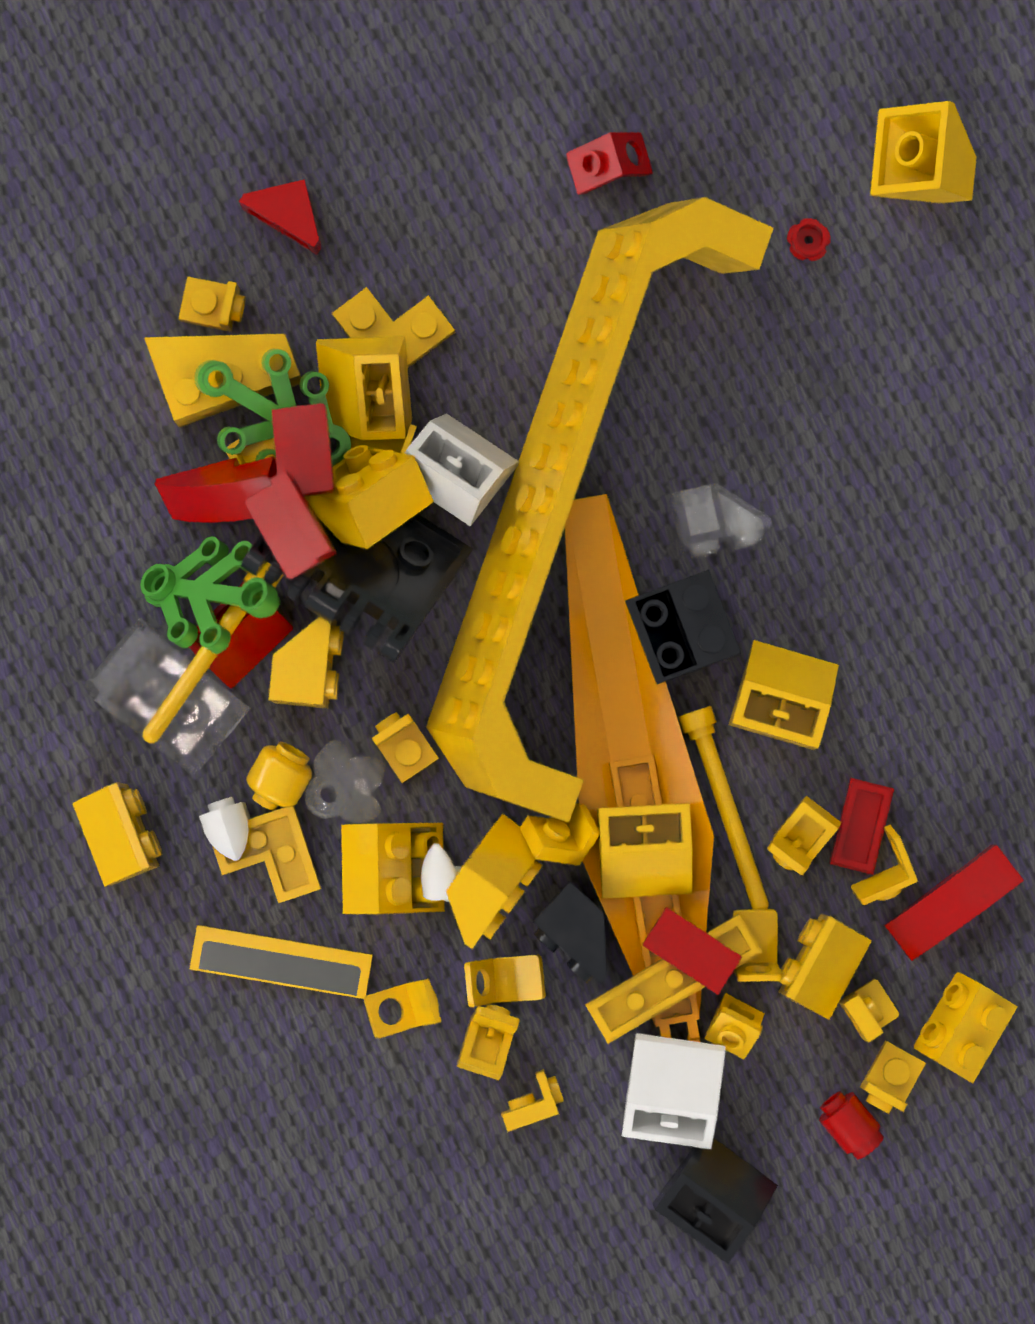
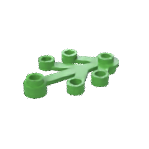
(263, 407)
(167, 583)

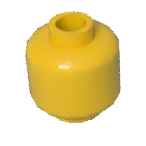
(279, 776)

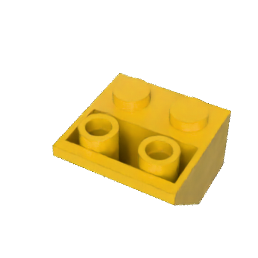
(367, 385)
(371, 495)
(304, 667)
(784, 695)
(117, 833)
(645, 850)
(385, 867)
(491, 881)
(823, 965)

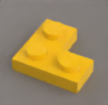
(421, 325)
(283, 847)

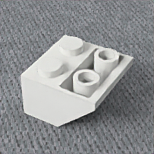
(460, 467)
(673, 1091)

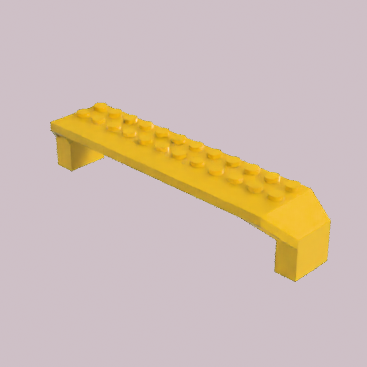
(470, 708)

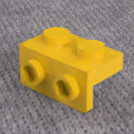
(965, 1026)

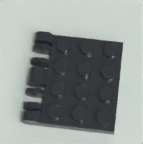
(390, 581)

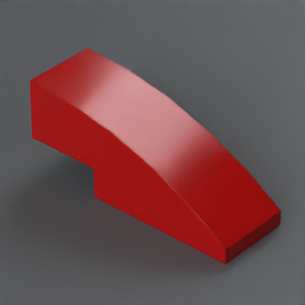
(215, 490)
(954, 902)

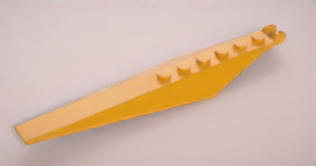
(627, 735)

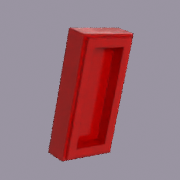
(862, 826)
(691, 950)

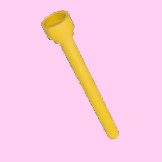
(194, 672)
(700, 728)

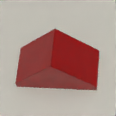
(287, 211)

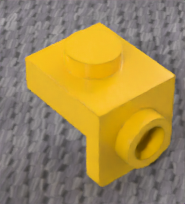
(803, 836)
(735, 1026)
(488, 1041)

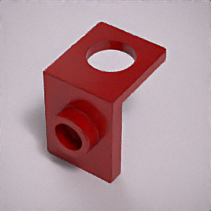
(607, 160)

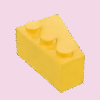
(180, 356)

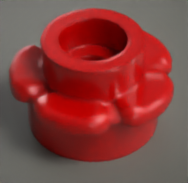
(813, 229)

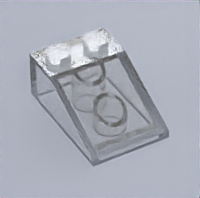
(140, 677)

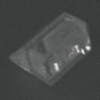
(714, 517)

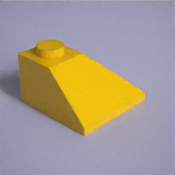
(923, 154)

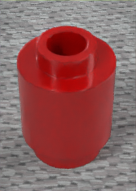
(851, 1124)

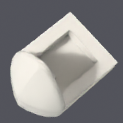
(227, 827)
(437, 874)

